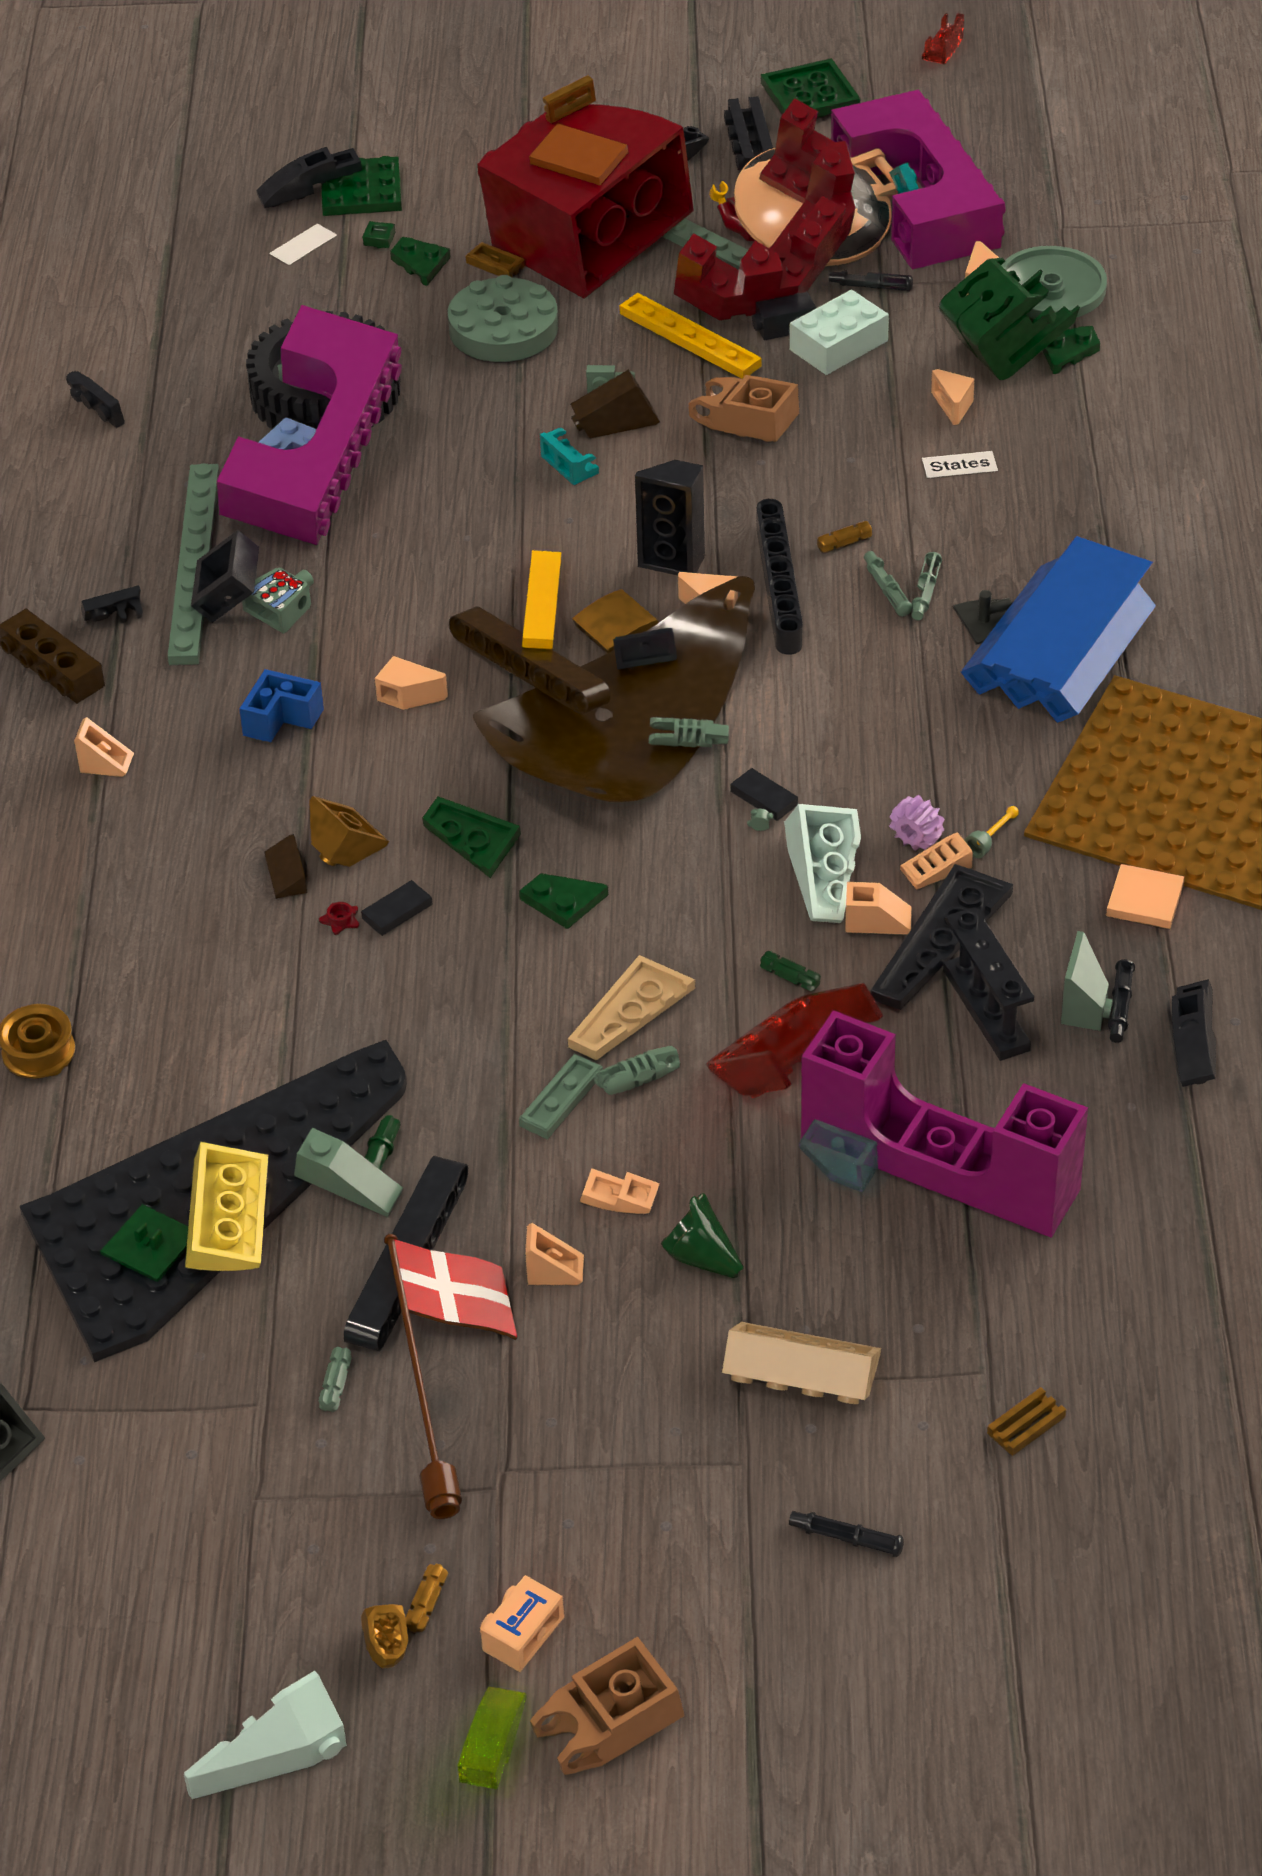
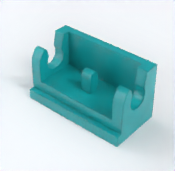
(566, 458)

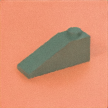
(345, 1172)

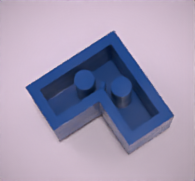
(280, 700)

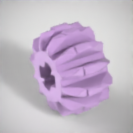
(916, 822)

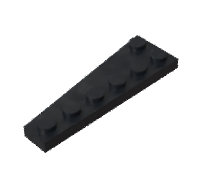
(932, 939)

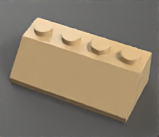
(800, 1361)

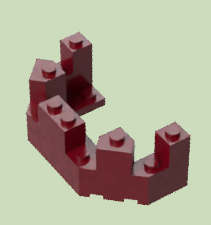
(803, 168)

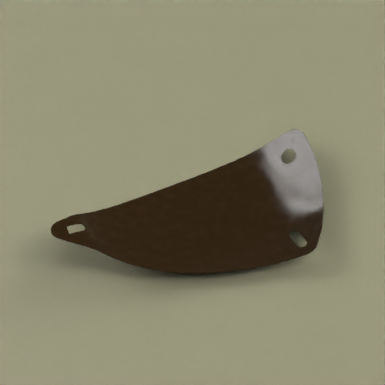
(616, 752)

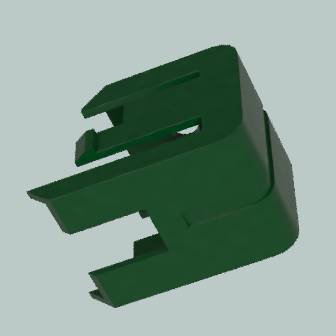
(995, 321)

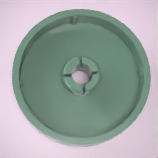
(503, 319)

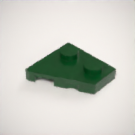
(1071, 347)
(562, 898)

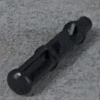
(871, 280)
(1121, 997)
(847, 1532)

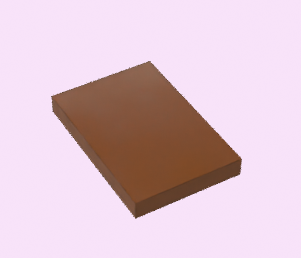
(578, 154)

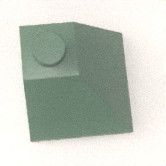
(1085, 989)

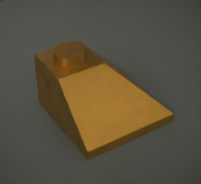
(342, 833)

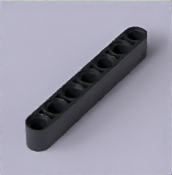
(779, 576)
(418, 1225)

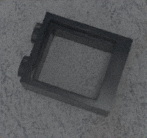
(225, 572)

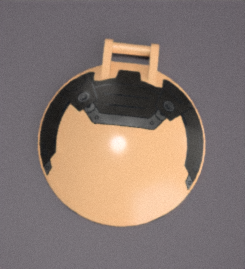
(768, 211)

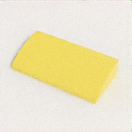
(226, 1209)

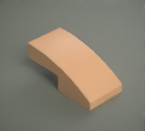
(619, 1195)

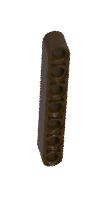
(538, 667)

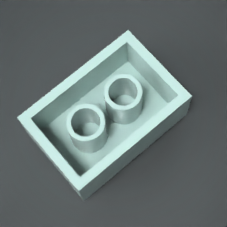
(839, 332)

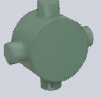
(760, 819)

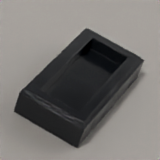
(764, 793)
(396, 907)

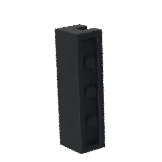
(747, 130)

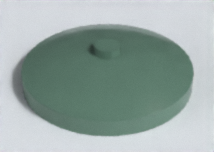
(1067, 274)

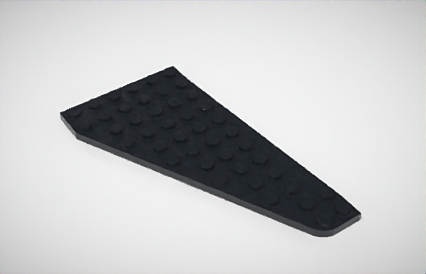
(71, 1226)

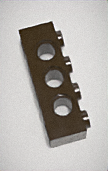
(51, 656)

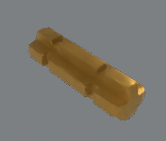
(844, 536)
(426, 1597)

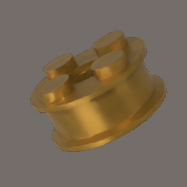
(36, 1041)

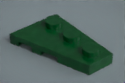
(471, 833)

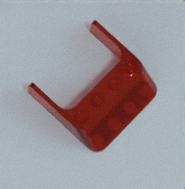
(768, 1051)

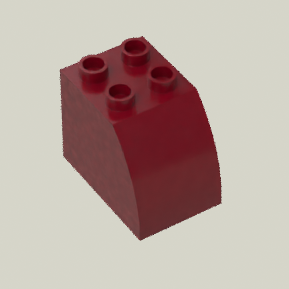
(579, 228)

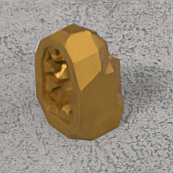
(385, 1634)

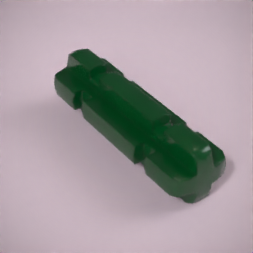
(790, 971)

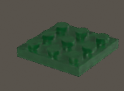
(814, 84)
(365, 191)

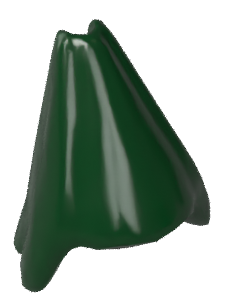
(702, 1241)

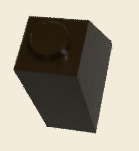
(614, 408)

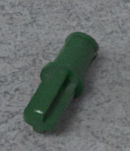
(381, 1144)

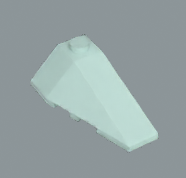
(822, 853)
(287, 1738)

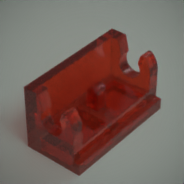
(945, 41)

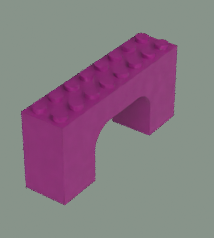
(955, 199)
(302, 486)
(1017, 1171)

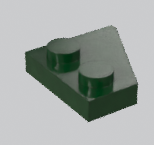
(420, 258)

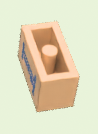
(521, 1623)

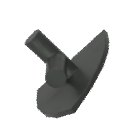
(982, 614)

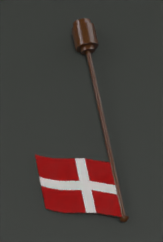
(452, 1292)

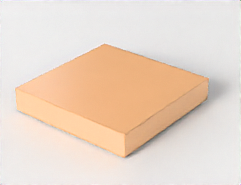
(1145, 896)

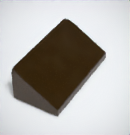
(286, 868)

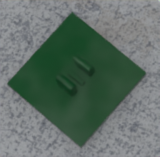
(148, 1243)

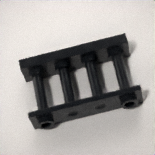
(988, 984)

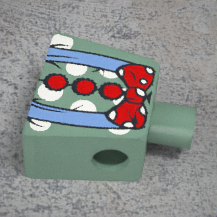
(280, 598)

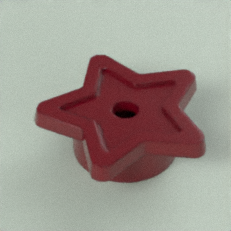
(337, 910)

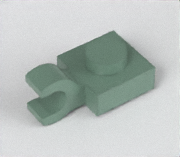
(600, 374)

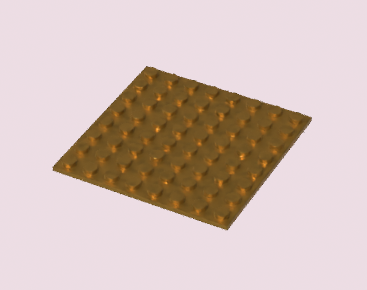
(1163, 790)

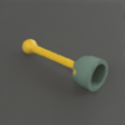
(981, 842)

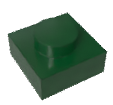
(378, 234)

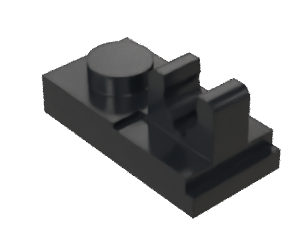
(100, 607)
(645, 648)

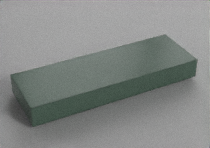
(560, 1096)

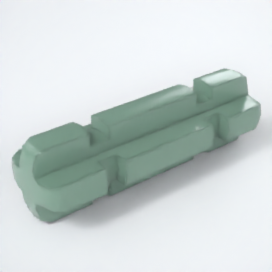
(335, 1379)

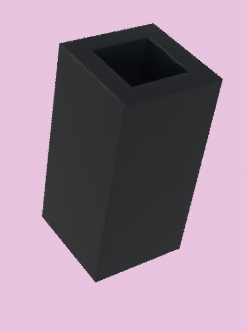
(774, 315)

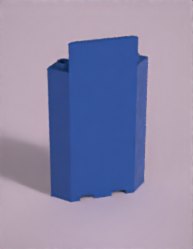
(1064, 629)

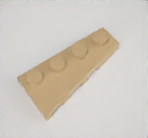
(630, 1004)

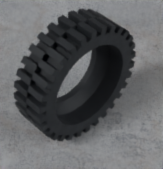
(278, 400)

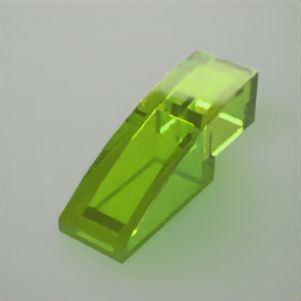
(491, 1737)

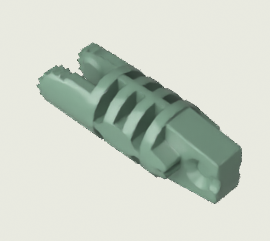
(688, 732)
(638, 1070)

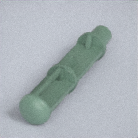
(926, 583)
(888, 584)

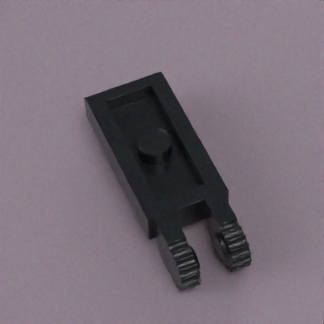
(95, 397)

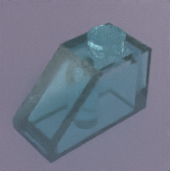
(841, 1154)

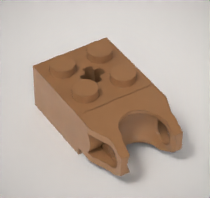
(749, 406)
(610, 1707)

